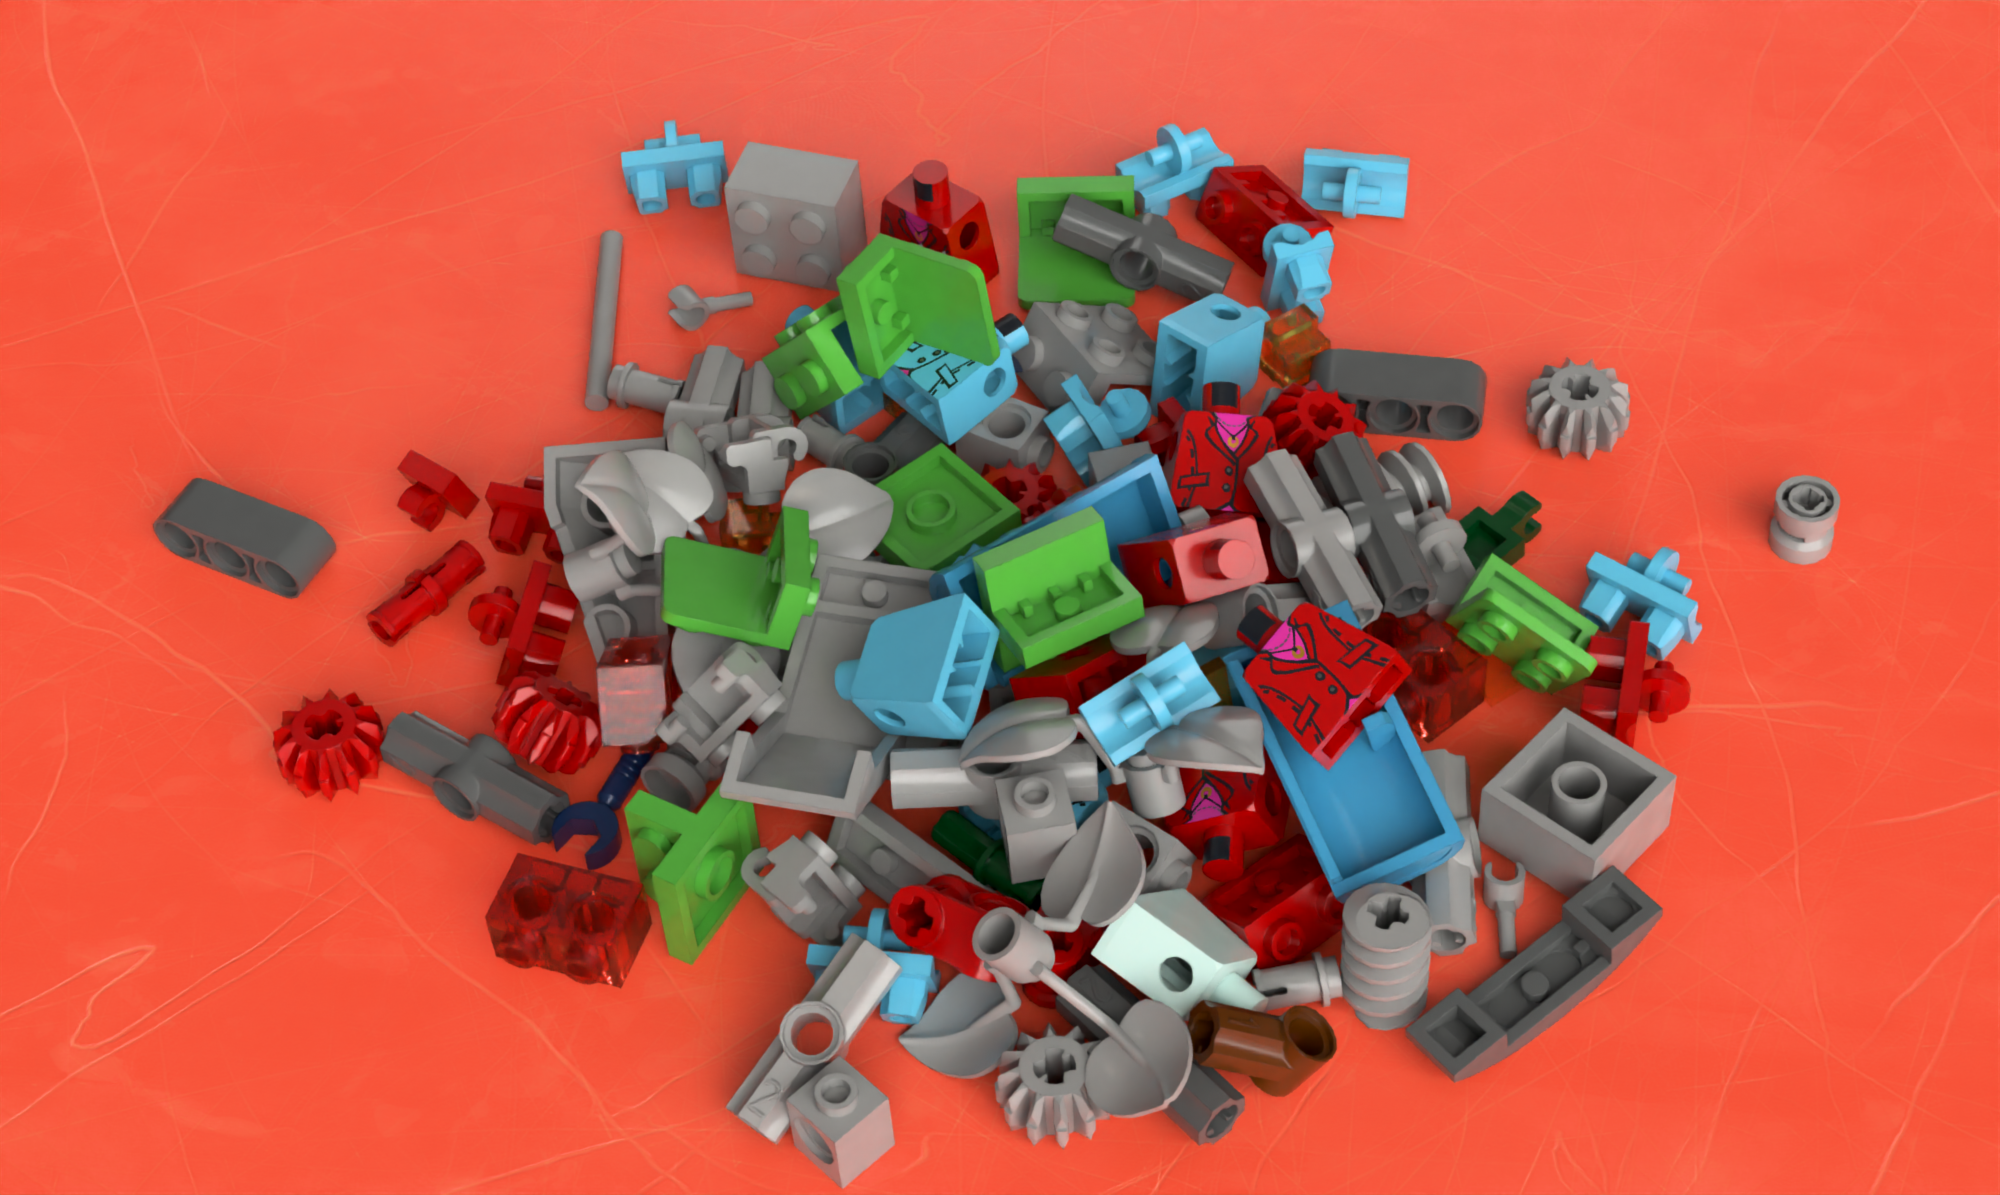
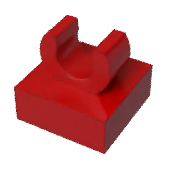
(433, 492)

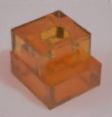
(1290, 346)
(747, 526)

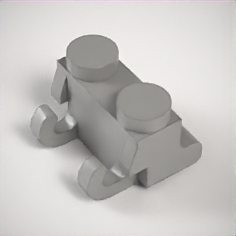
(749, 454)
(720, 701)
(804, 887)

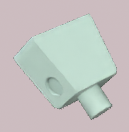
(1180, 954)

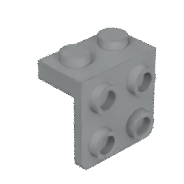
(1085, 340)

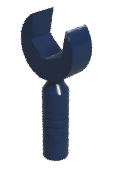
(599, 818)

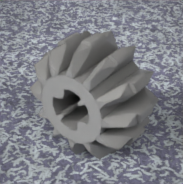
(1577, 408)
(1046, 1087)

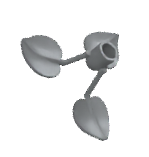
(622, 497)
(844, 517)
(1205, 739)
(971, 1019)

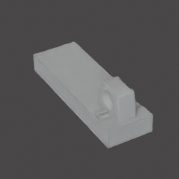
(887, 854)

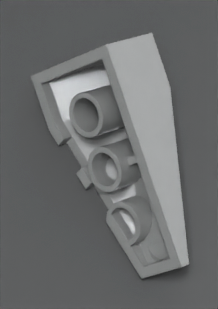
(582, 523)

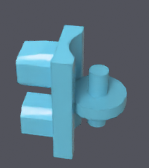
(675, 164)
(1173, 168)
(1355, 182)
(1296, 268)
(1086, 427)
(1647, 590)
(1148, 703)
(909, 993)

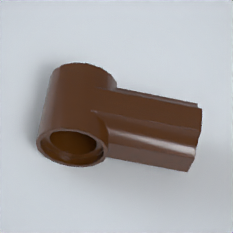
(1268, 1048)

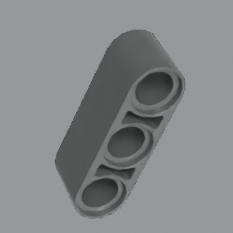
(1406, 392)
(244, 538)

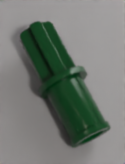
(984, 857)

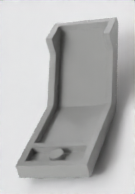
(817, 746)

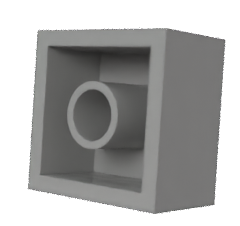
(795, 215)
(1575, 804)

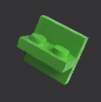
(942, 511)
(1054, 590)
(691, 864)

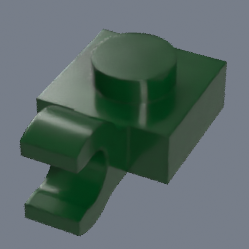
(1502, 532)

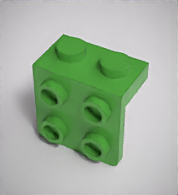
(1053, 270)
(911, 295)
(810, 362)
(741, 591)
(1523, 627)

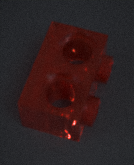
(1445, 675)
(635, 691)
(553, 916)

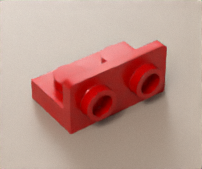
(1248, 202)
(1280, 905)

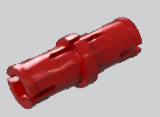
(426, 593)

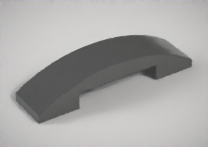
(1541, 983)

